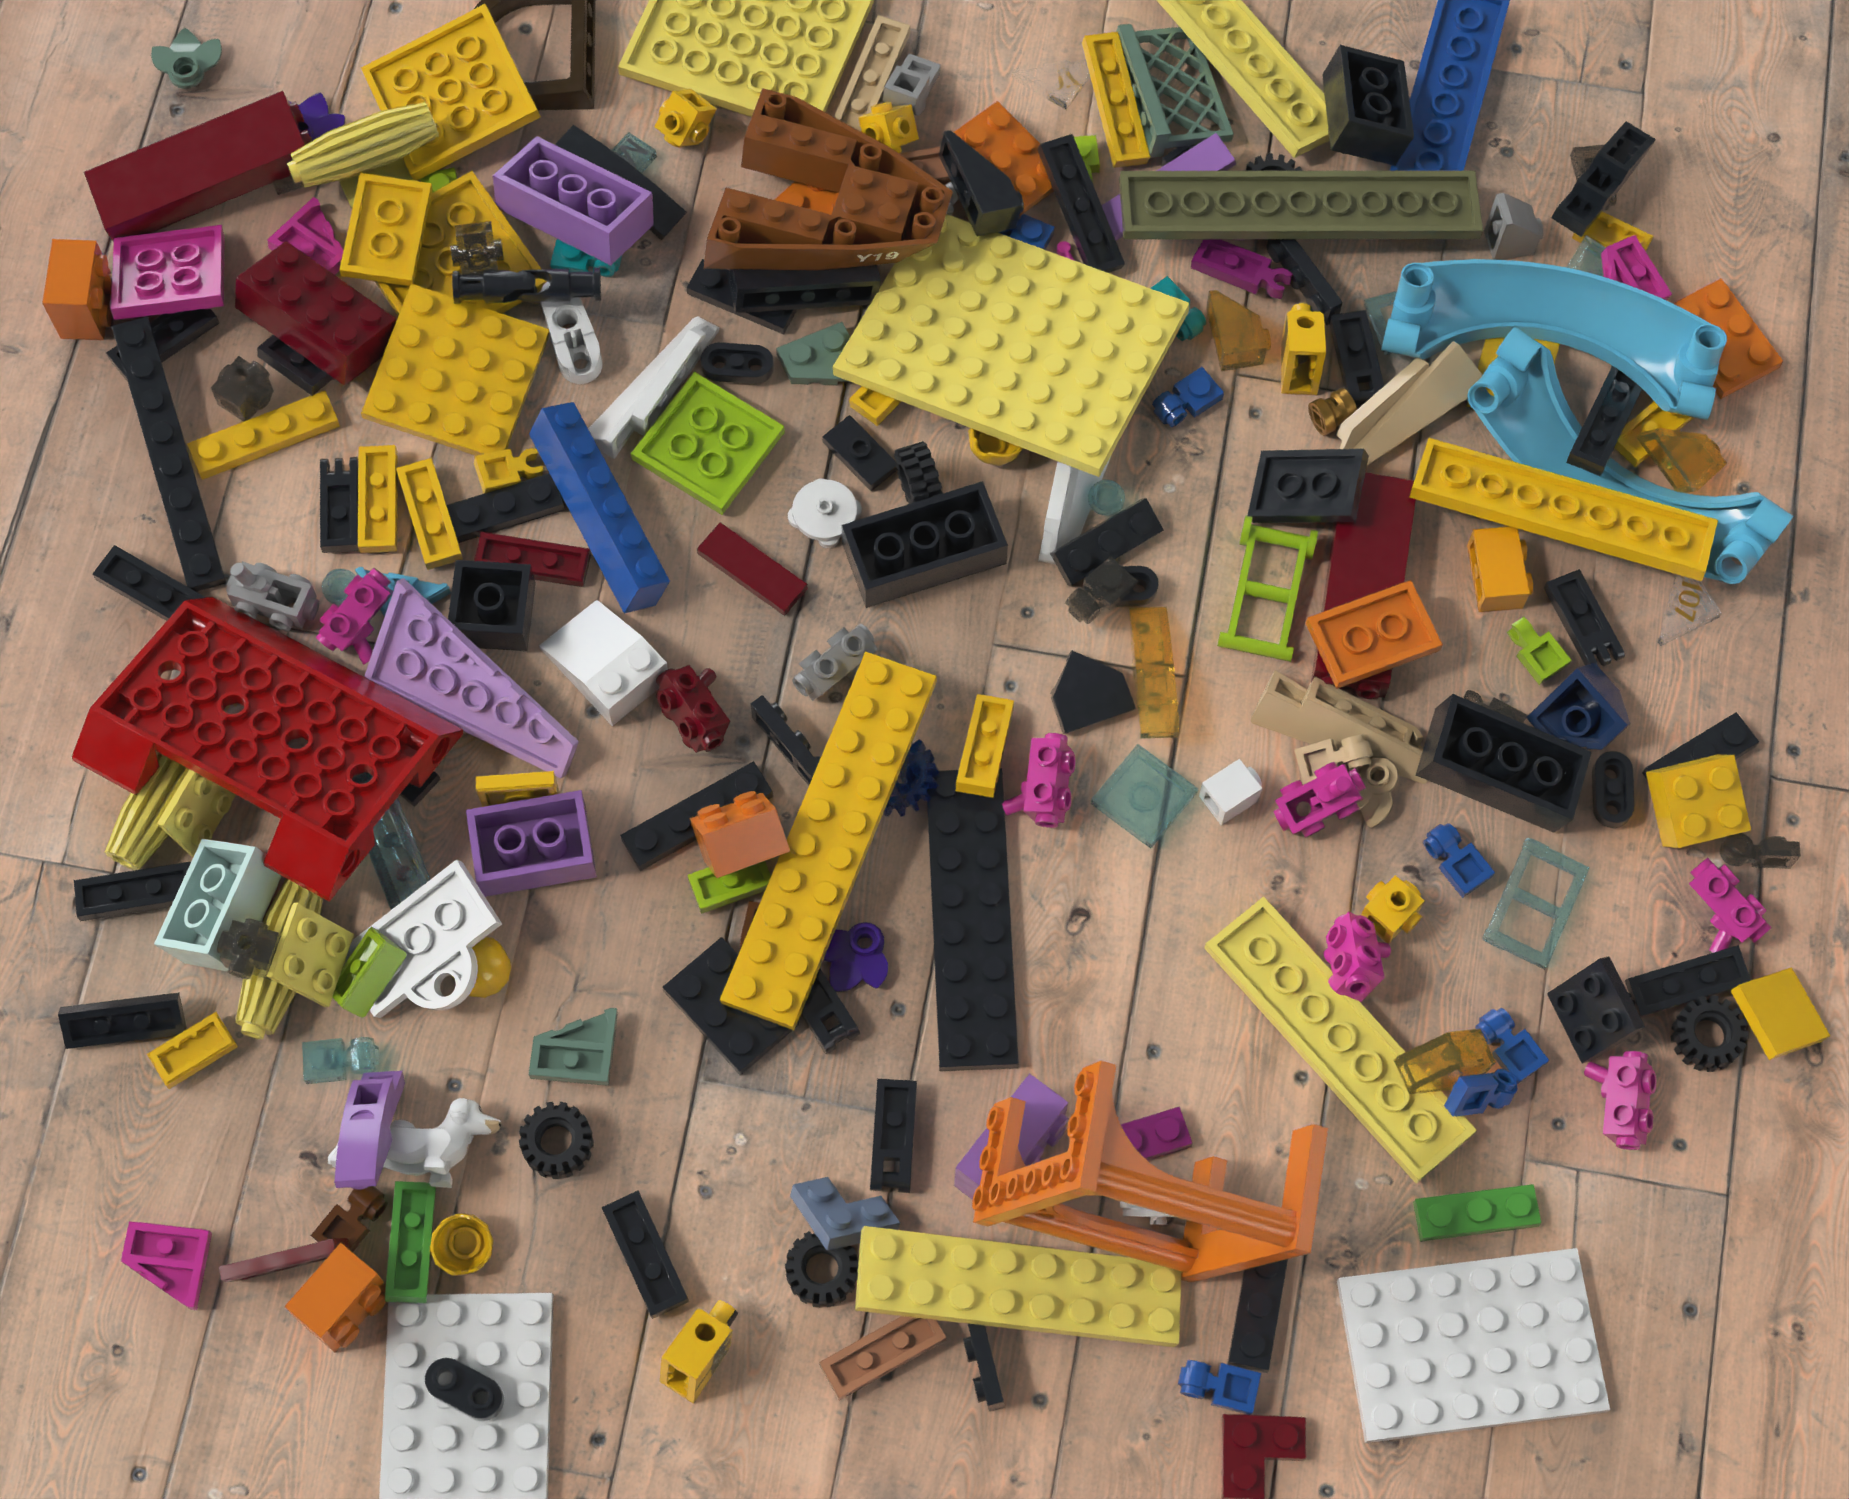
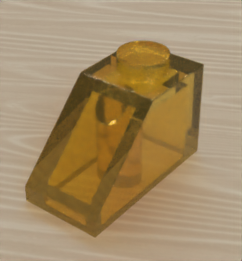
(1236, 333)
(1683, 457)
(1442, 1060)

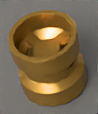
(1332, 411)

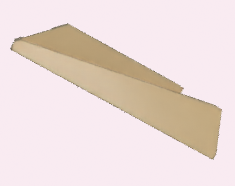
(1410, 402)
(1335, 714)

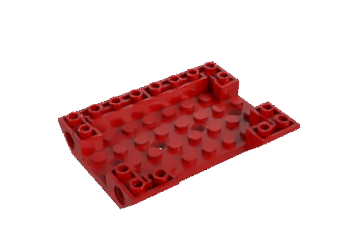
(285, 697)

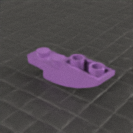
(366, 1128)

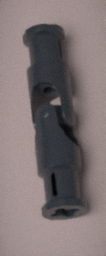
(509, 286)

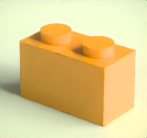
(1499, 569)

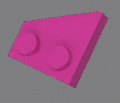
(311, 235)
(1630, 264)
(169, 1258)

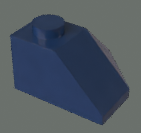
(1583, 710)

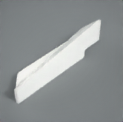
(653, 389)
(1066, 508)

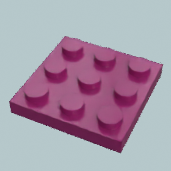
(168, 272)

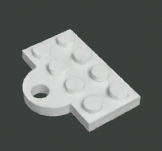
(437, 934)

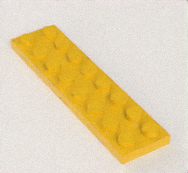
(1565, 509)

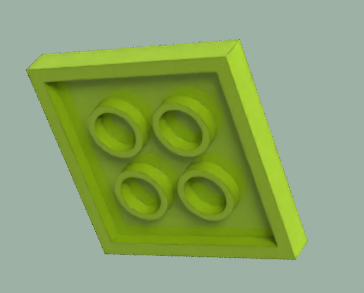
(708, 443)

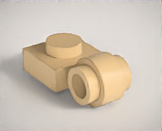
(1354, 753)

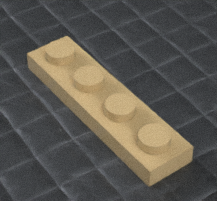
(873, 70)

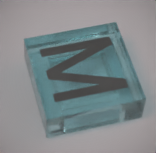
(635, 152)

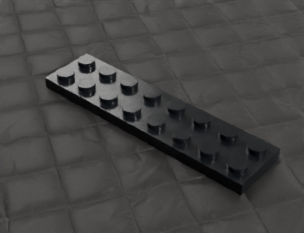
(971, 928)

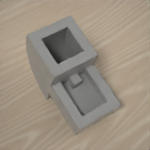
(912, 83)

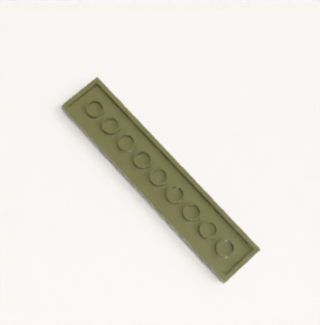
(1300, 205)

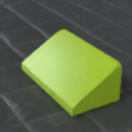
(367, 972)

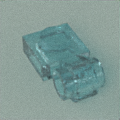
(328, 1060)

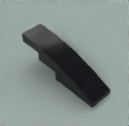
(1603, 178)
(665, 210)

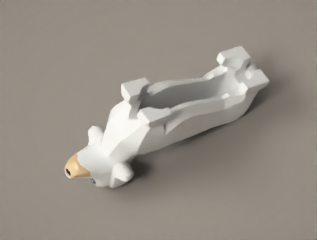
(437, 1149)

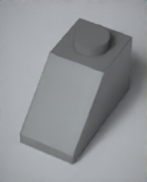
(1512, 228)

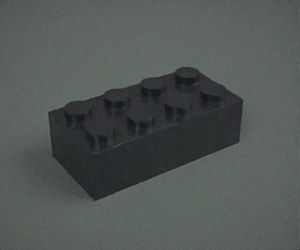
(924, 544)
(1503, 763)

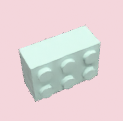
(219, 887)

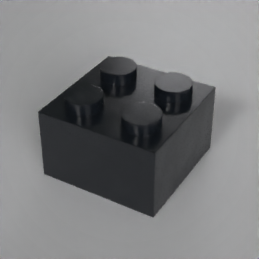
(493, 603)

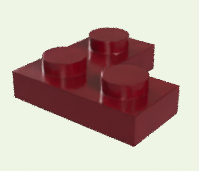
(1251, 1441)

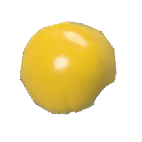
(991, 449)
(493, 968)
(461, 1244)

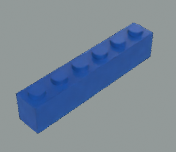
(599, 507)

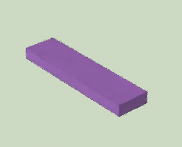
(1205, 156)

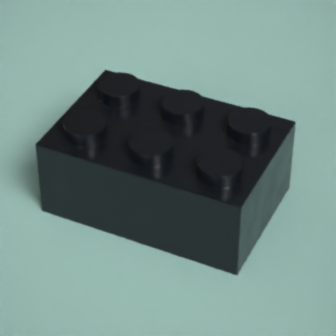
(1367, 105)

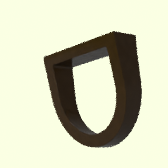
(578, 89)

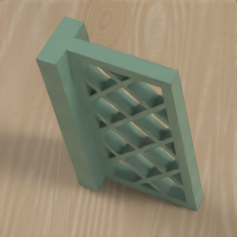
(1150, 109)

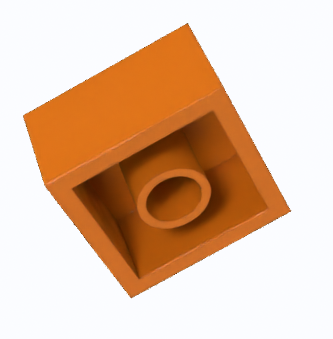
(78, 289)
(739, 833)
(338, 1298)

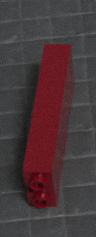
(198, 167)
(1369, 559)

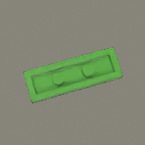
(1477, 1212)
(410, 1242)

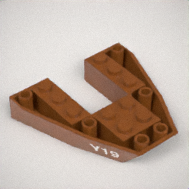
(881, 210)

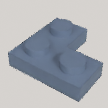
(833, 1219)

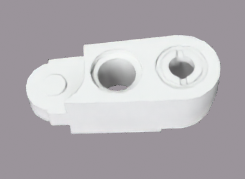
(573, 342)

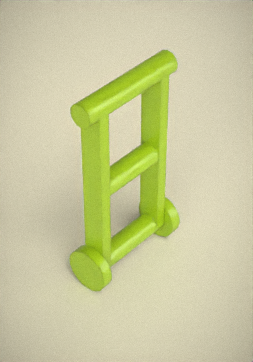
(1306, 548)

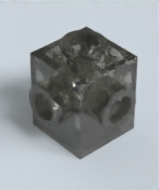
(476, 248)
(243, 388)
(248, 948)

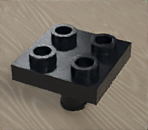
(1596, 1010)

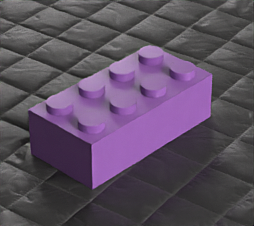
(573, 200)

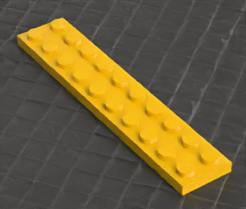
(828, 841)

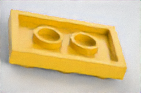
(386, 229)

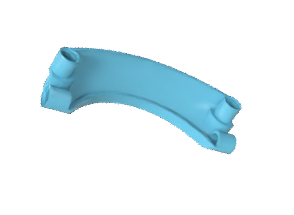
(1640, 334)
(1539, 430)

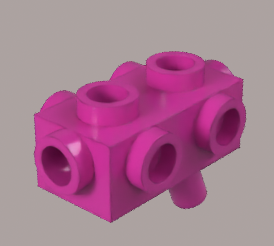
(350, 621)
(1046, 791)
(1331, 793)
(1733, 912)
(1355, 956)
(1627, 1095)

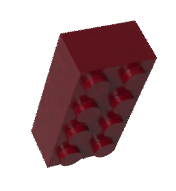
(314, 312)

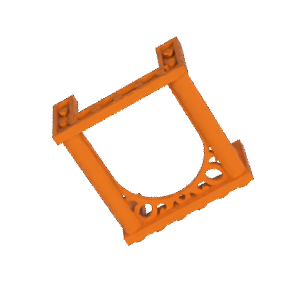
(1108, 1165)

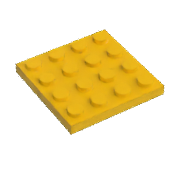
(463, 79)
(459, 204)
(455, 373)

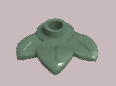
(186, 55)

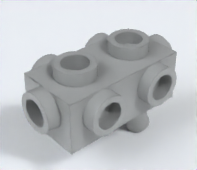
(267, 593)
(840, 660)

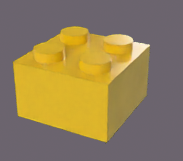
(1698, 801)

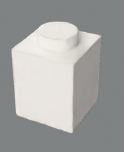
(1231, 791)

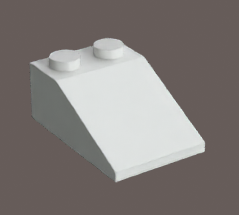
(605, 661)

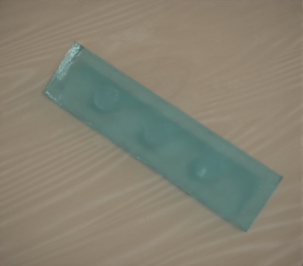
(395, 853)

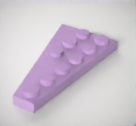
(448, 675)

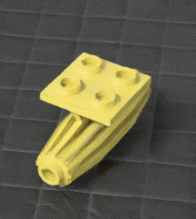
(364, 146)
(170, 804)
(304, 963)

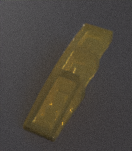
(1154, 672)

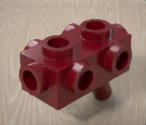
(692, 707)

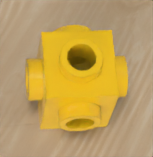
(685, 118)
(890, 125)
(1393, 908)

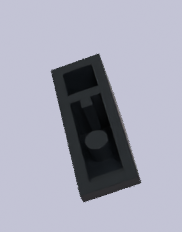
(981, 187)

